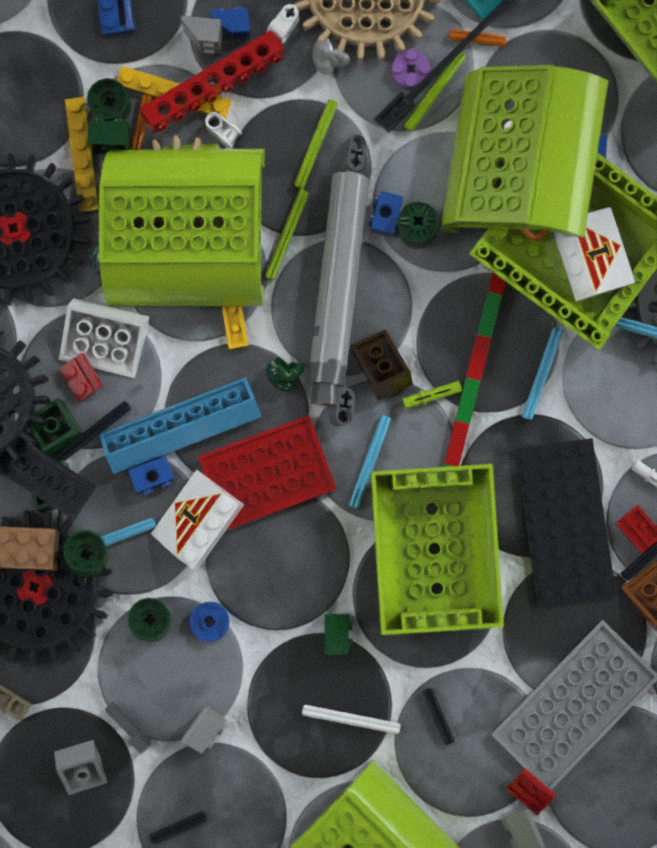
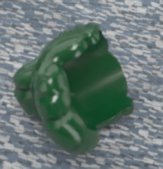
(283, 375)

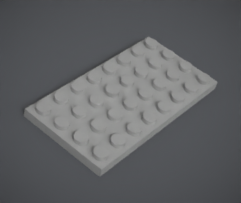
(575, 705)

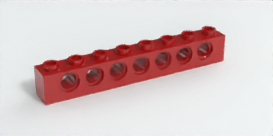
(217, 72)

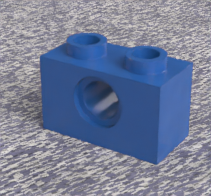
(387, 225)
(140, 473)

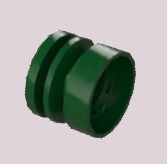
(107, 90)
(417, 235)
(74, 554)
(142, 610)

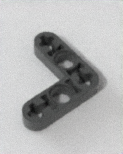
(138, 739)

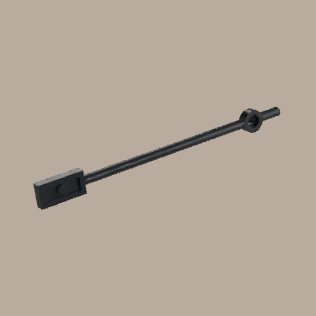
(403, 104)

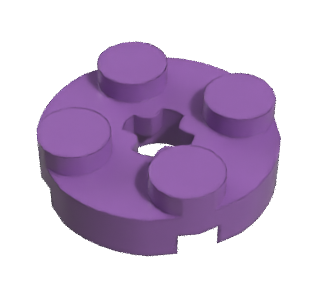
(410, 58)

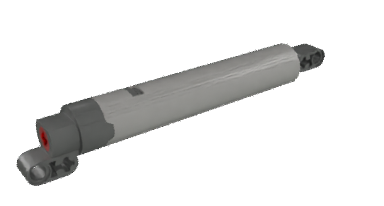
(339, 285)

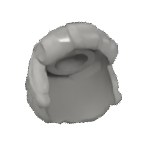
(326, 58)

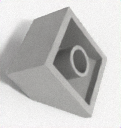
(204, 33)
(204, 730)
(80, 767)
(522, 828)

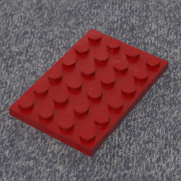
(271, 470)

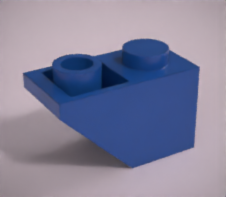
(233, 21)

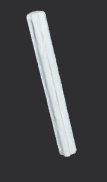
(351, 719)

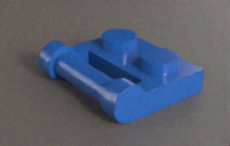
(110, 17)

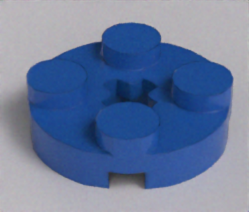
(203, 612)

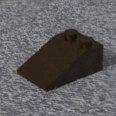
(382, 365)

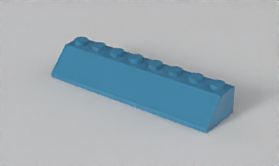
(179, 425)

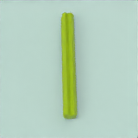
(434, 92)
(315, 144)
(286, 235)

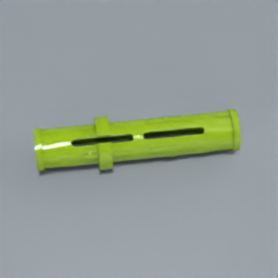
(409, 401)

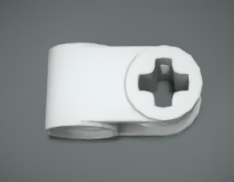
(283, 26)
(225, 131)

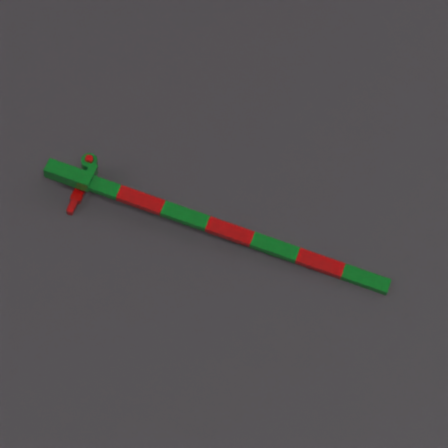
(474, 372)

